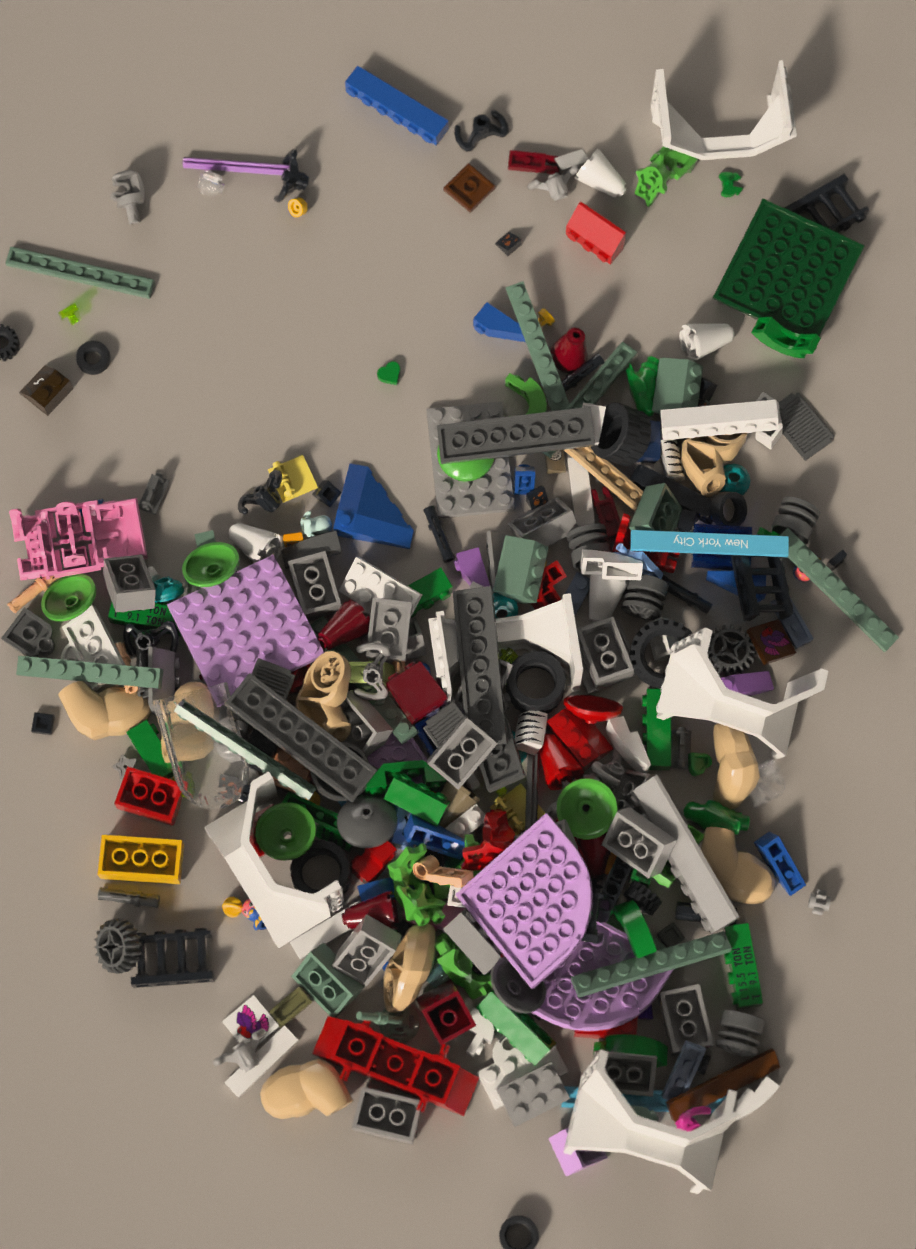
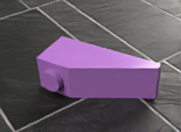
(471, 567)
(749, 683)

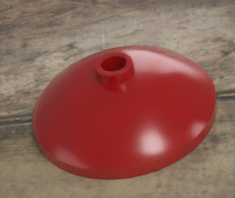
(592, 708)

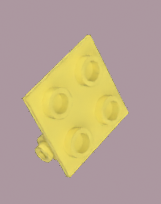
(295, 478)
(515, 806)

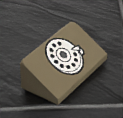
(556, 463)

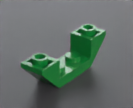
(431, 778)

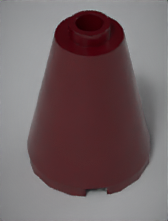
(570, 350)
(344, 626)
(596, 855)
(377, 907)

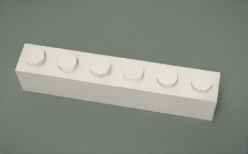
(719, 419)

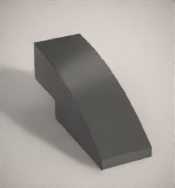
(325, 542)

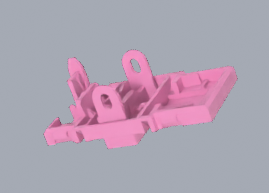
(113, 528)

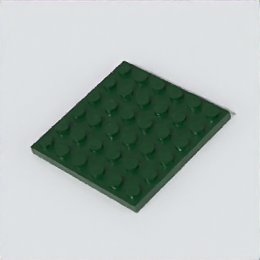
(788, 270)

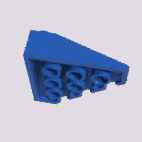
(368, 513)

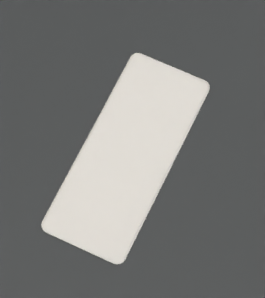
(571, 159)

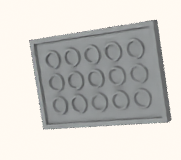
(466, 498)

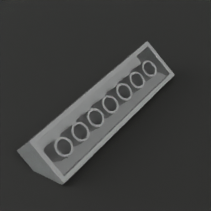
(686, 857)

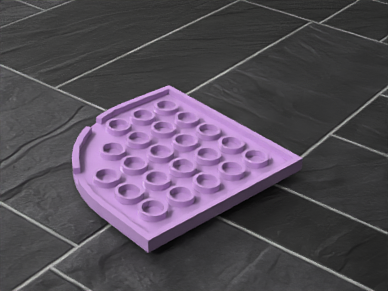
(533, 900)
(604, 1008)

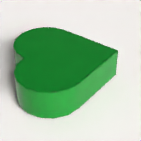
(389, 374)
(698, 763)

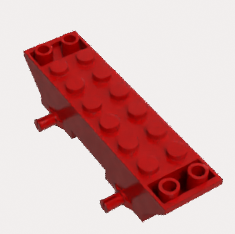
(396, 1064)

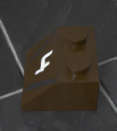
(47, 389)

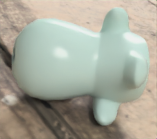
(315, 526)

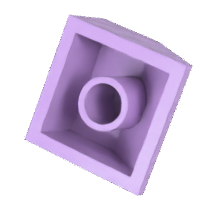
(578, 1159)

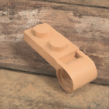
(429, 870)

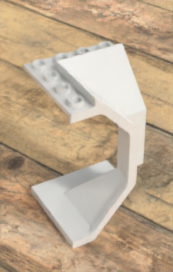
(773, 128)
(544, 629)
(697, 692)
(282, 909)
(608, 1123)

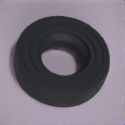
(97, 368)

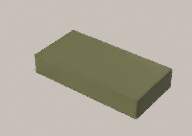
(290, 1007)

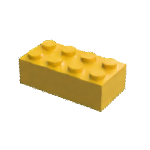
(141, 859)

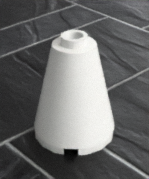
(601, 175)
(703, 339)
(255, 542)
(604, 596)

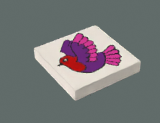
(248, 1019)

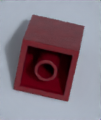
(416, 691)
(445, 1012)

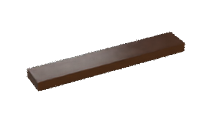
(719, 1085)

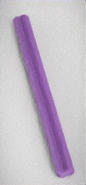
(234, 166)

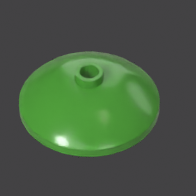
(466, 470)
(211, 564)
(68, 597)
(600, 815)
(282, 821)

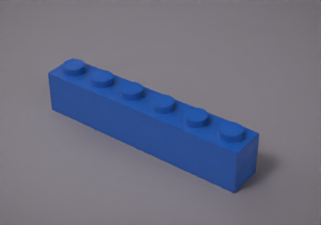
(396, 105)

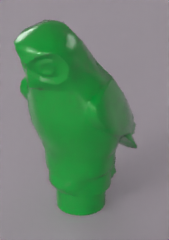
(643, 384)
(715, 815)

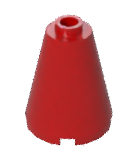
(558, 763)

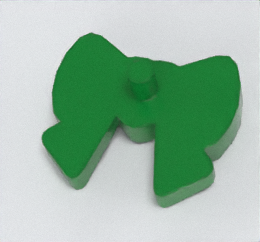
(728, 189)

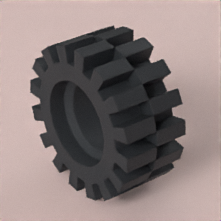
(13, 344)
(644, 898)

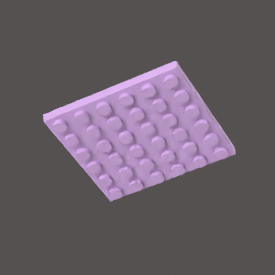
(244, 621)

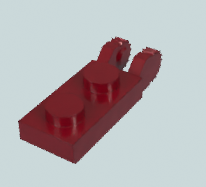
(532, 162)
(606, 512)

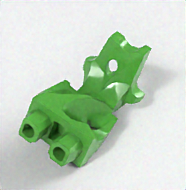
(662, 169)
(414, 901)
(459, 968)

